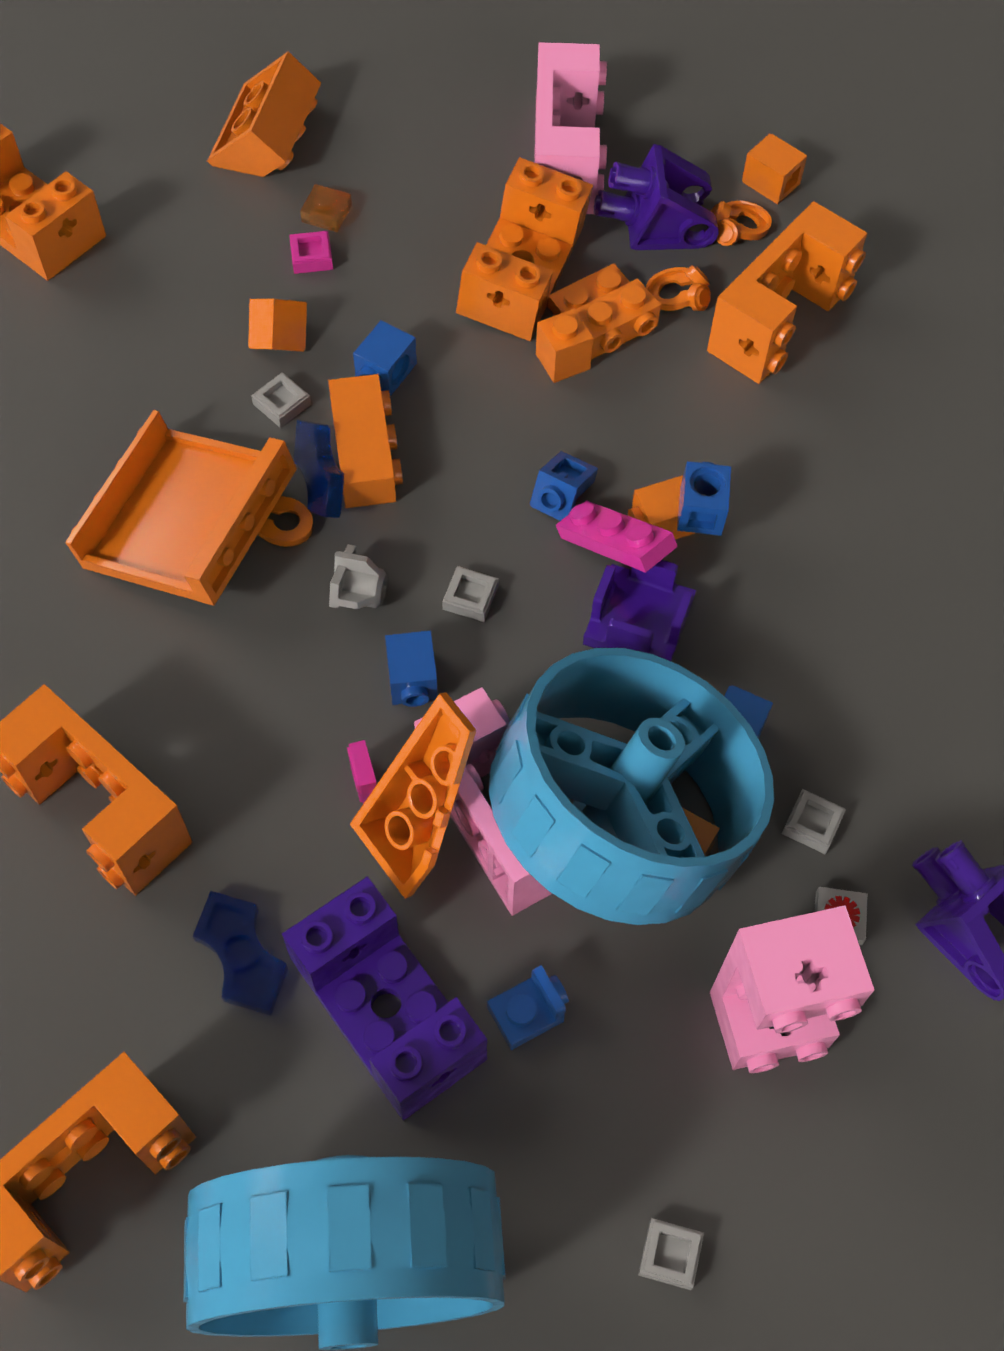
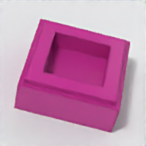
(311, 252)
(361, 769)

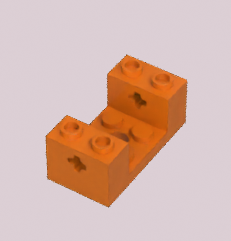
(43, 221)
(523, 260)
(752, 315)
(140, 828)
(35, 1168)

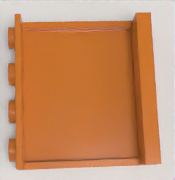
(181, 511)

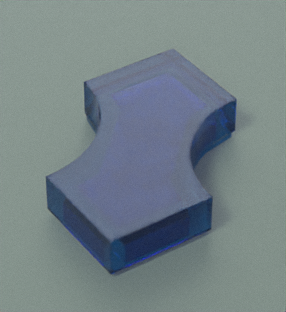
(319, 469)
(250, 972)

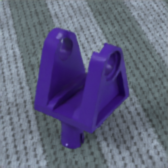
(655, 202)
(958, 921)

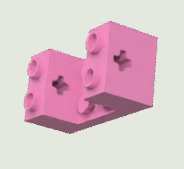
(568, 110)
(474, 814)
(790, 977)

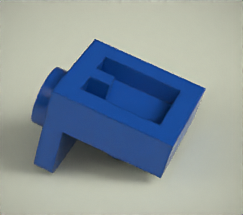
(561, 484)
(529, 1008)

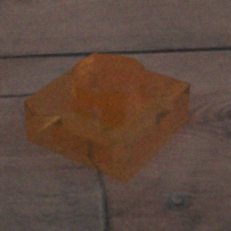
(326, 208)

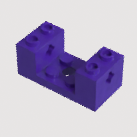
(352, 957)

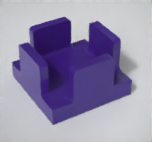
(639, 610)

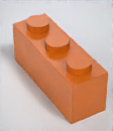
(365, 440)

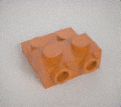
(609, 307)

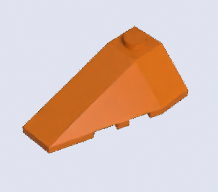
(414, 798)

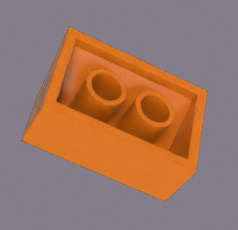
(267, 119)

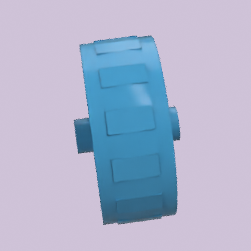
(632, 844)
(342, 1248)

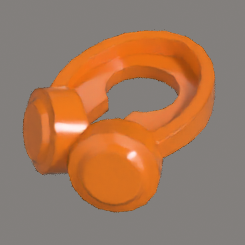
(731, 231)
(697, 295)
(293, 537)

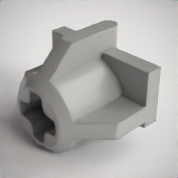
(356, 581)

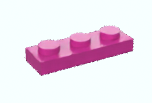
(616, 536)

